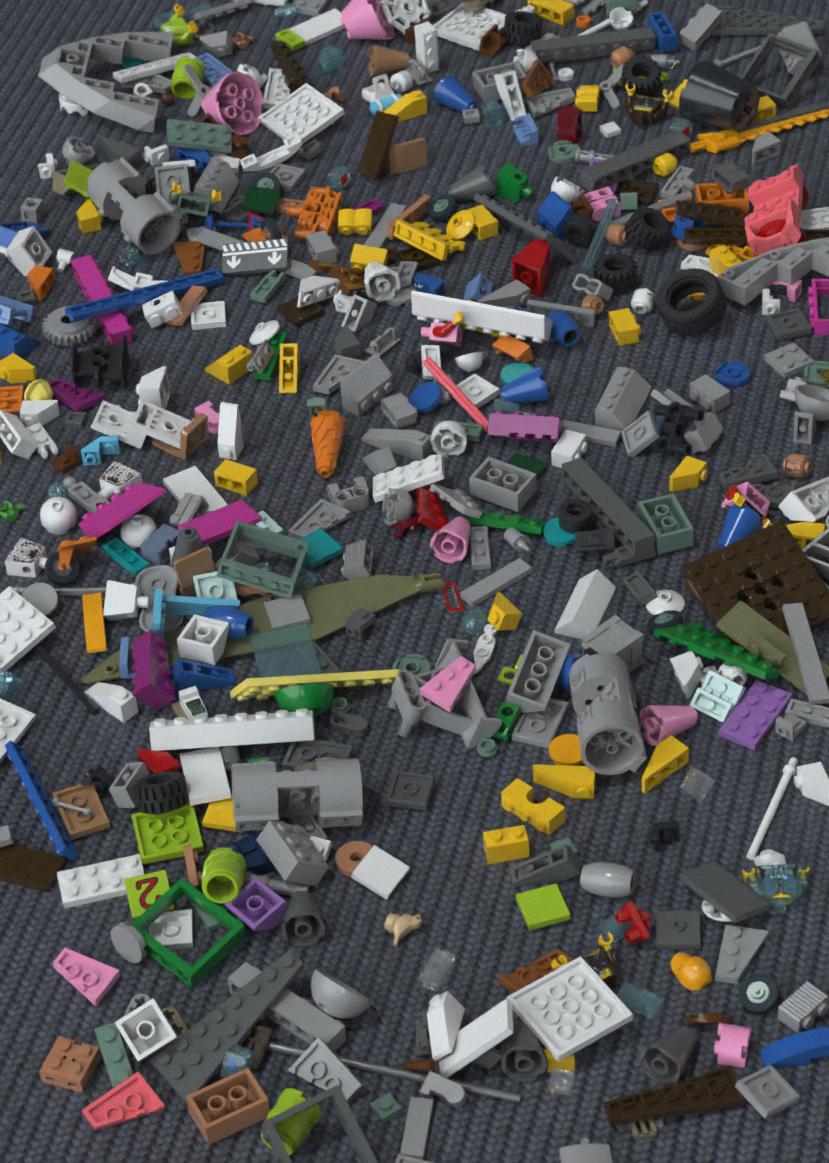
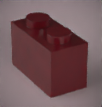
(569, 124)

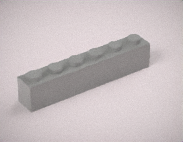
(294, 1012)

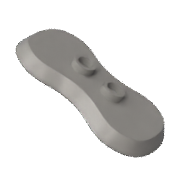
(158, 577)

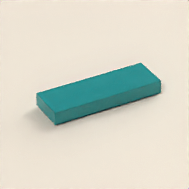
(125, 556)

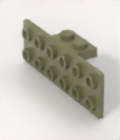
(765, 641)

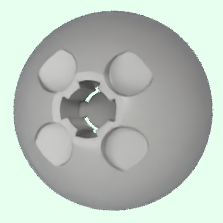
(813, 400)
(337, 997)

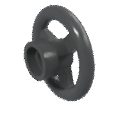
(201, 24)

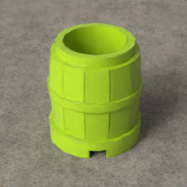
(180, 83)
(223, 875)
(296, 1128)

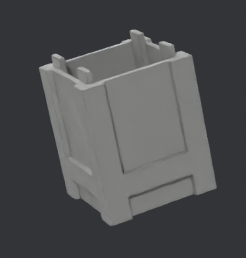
(616, 638)

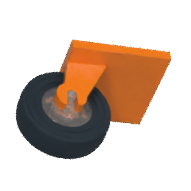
(267, 231)
(62, 566)

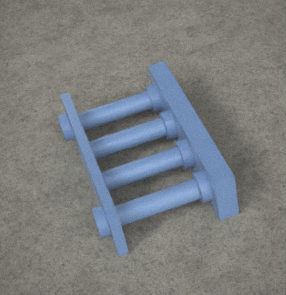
(14, 309)

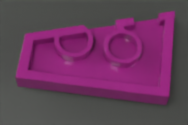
(75, 397)

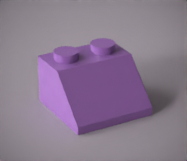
(258, 906)

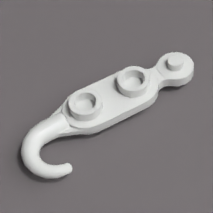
(484, 647)

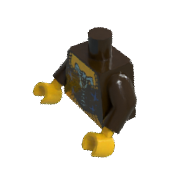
(646, 109)
(602, 962)

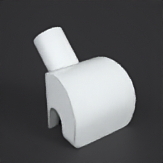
(64, 259)

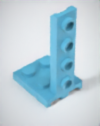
(183, 606)

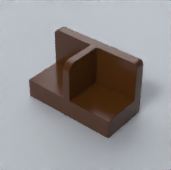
(492, 43)

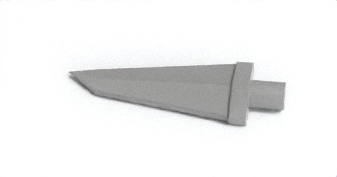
(591, 7)

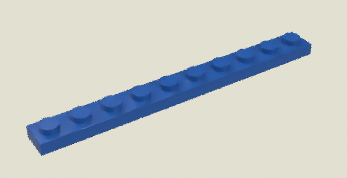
(142, 295)

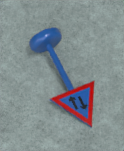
(254, 222)

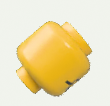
(665, 164)

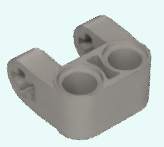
(351, 498)

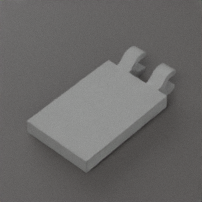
(164, 180)

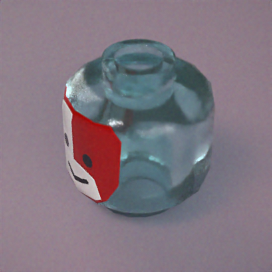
(683, 126)
(339, 177)

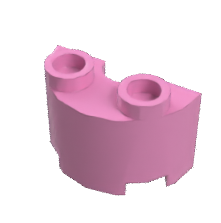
(732, 1044)

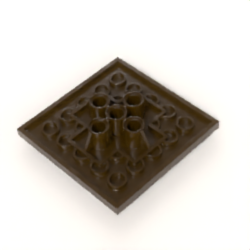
(764, 575)

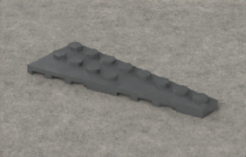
(530, 228)
(201, 1050)

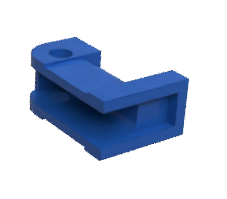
(683, 222)

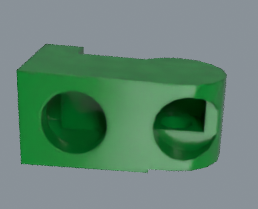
(508, 721)

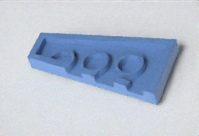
(213, 69)

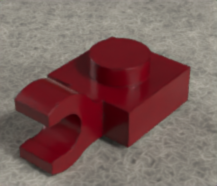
(411, 524)

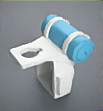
(380, 95)

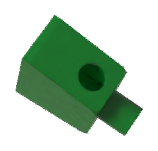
(513, 184)

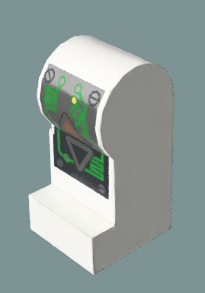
(192, 703)

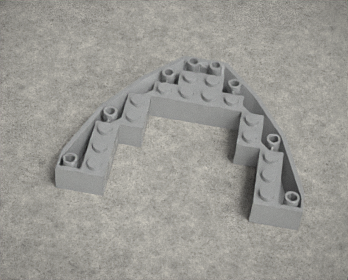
(68, 67)
(785, 264)

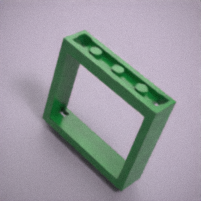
(168, 959)

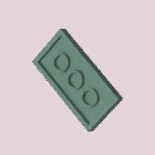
(199, 135)

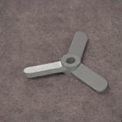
(607, 86)
(199, 97)

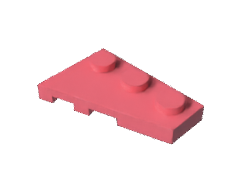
(123, 1103)

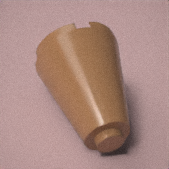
(386, 60)

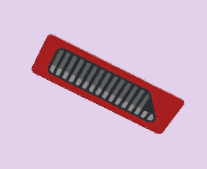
(452, 597)

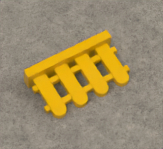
(427, 239)

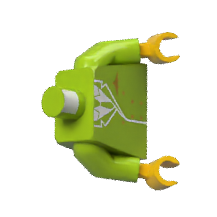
(181, 30)

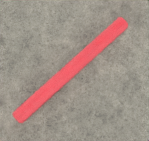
(457, 394)

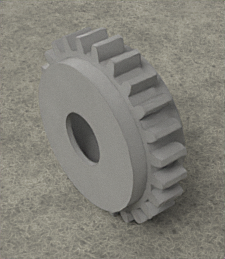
(64, 333)

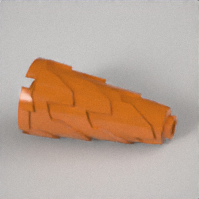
(327, 438)

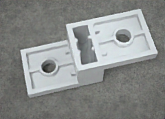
(135, 427)

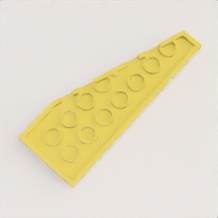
(265, 687)

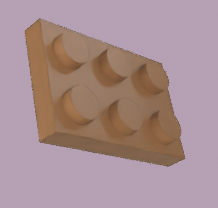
(77, 822)

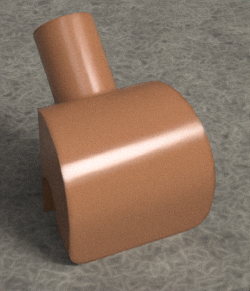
(242, 41)
(335, 95)

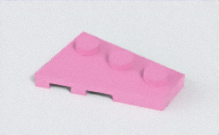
(448, 684)
(86, 974)

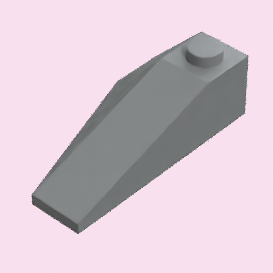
(402, 442)

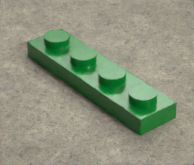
(279, 338)
(499, 520)

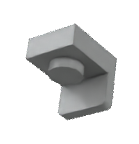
(790, 726)

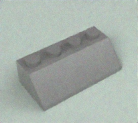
(801, 34)
(220, 177)
(622, 399)
(537, 672)

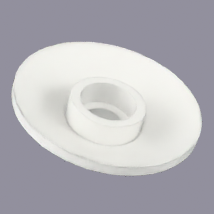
(264, 331)
(666, 601)

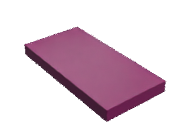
(221, 522)

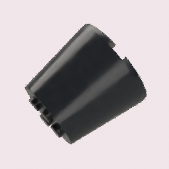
(718, 98)

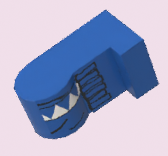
(429, 284)

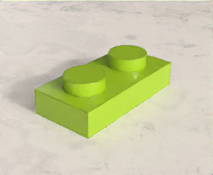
(292, 40)

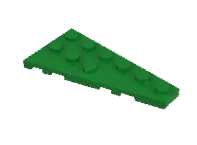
(712, 646)

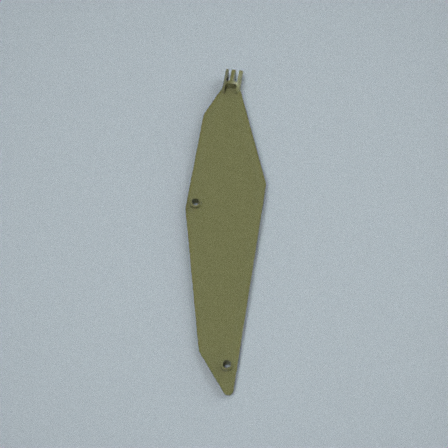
(326, 606)

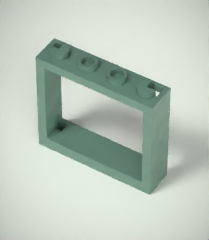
(257, 577)

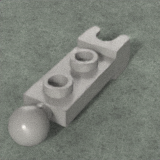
(83, 494)

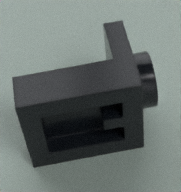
(100, 778)
(664, 832)

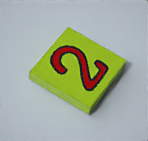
(145, 891)

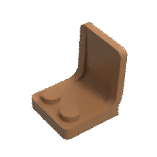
(406, 156)
(190, 438)
(192, 565)

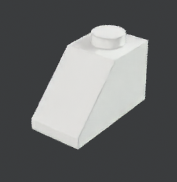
(38, 411)
(687, 671)
(813, 782)

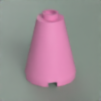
(452, 540)
(666, 720)

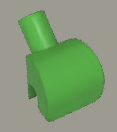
(11, 511)

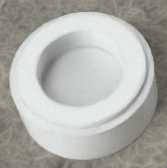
(566, 74)

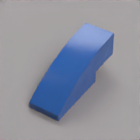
(797, 1049)

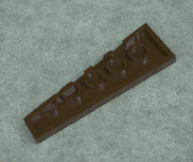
(294, 74)
(693, 1095)

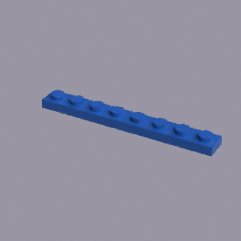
(42, 803)

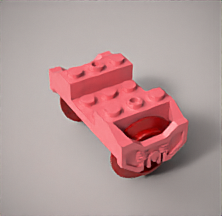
(776, 211)

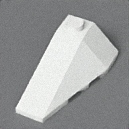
(807, 502)

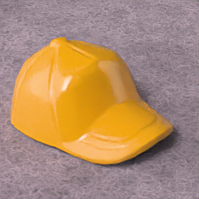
(691, 971)

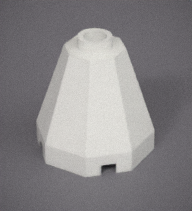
(381, 281)

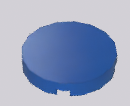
(732, 374)
(426, 397)

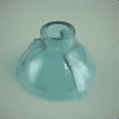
(475, 620)

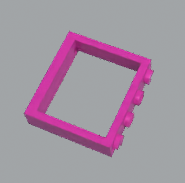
(818, 287)

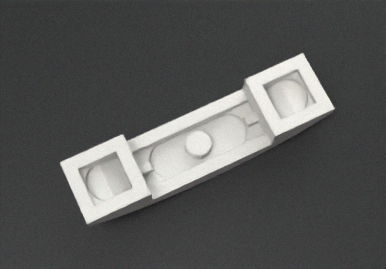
(273, 157)

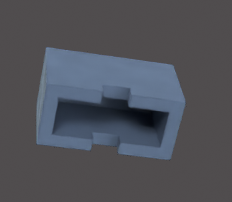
(156, 547)

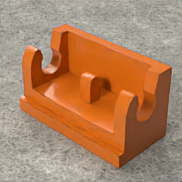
(514, 348)

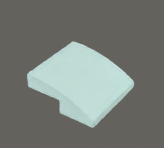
(717, 696)

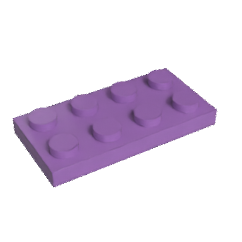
(755, 715)

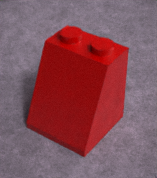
(533, 266)

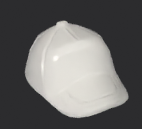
(471, 361)

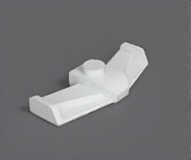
(129, 282)

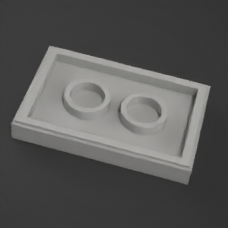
(541, 726)

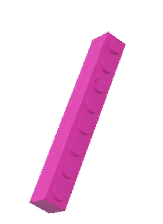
(94, 288)

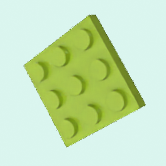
(165, 834)

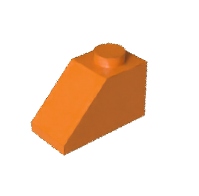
(41, 281)

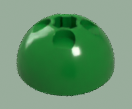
(308, 696)

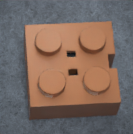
(70, 1064)

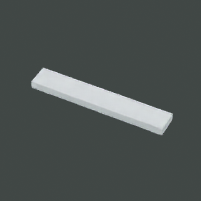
(148, 69)

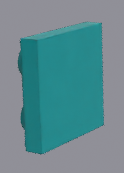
(320, 548)

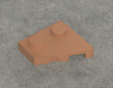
(191, 859)

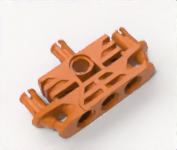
(318, 212)

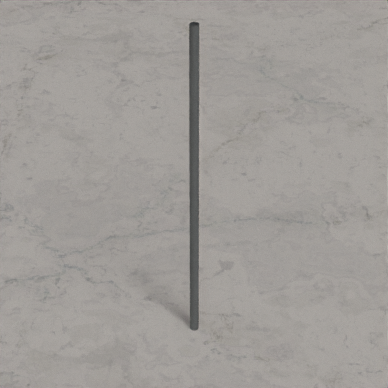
(401, 1073)

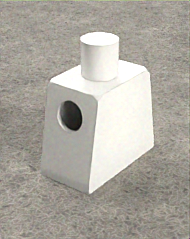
(123, 601)

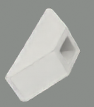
(316, 289)

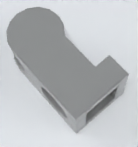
(443, 1088)

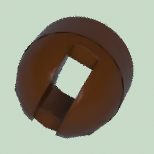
(167, 98)

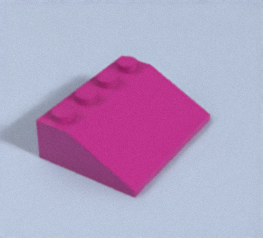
(119, 509)

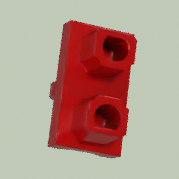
(637, 921)

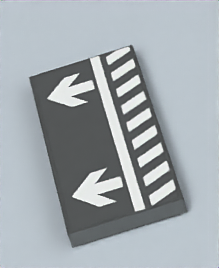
(255, 257)

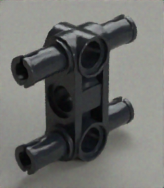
(673, 428)

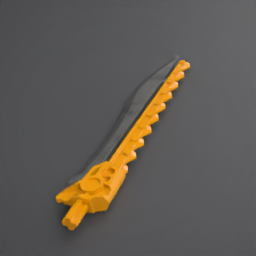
(727, 139)

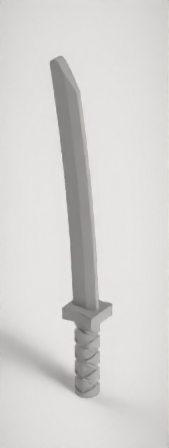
(736, 57)
(69, 591)

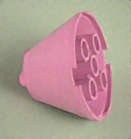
(366, 21)
(235, 102)

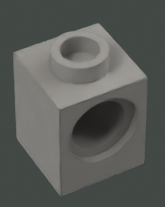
(32, 210)

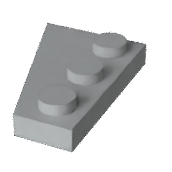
(335, 371)
(458, 500)
(321, 515)

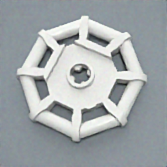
(400, 13)

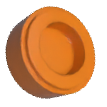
(583, 21)

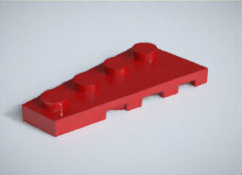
(430, 508)

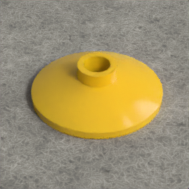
(460, 224)

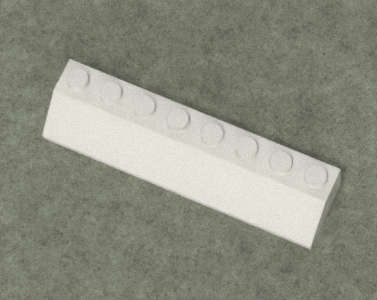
(482, 316)
(232, 730)

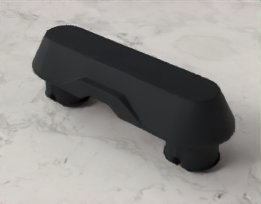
(414, 362)

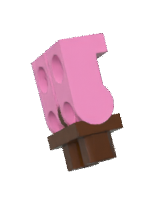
(594, 204)

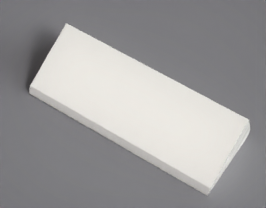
(586, 605)

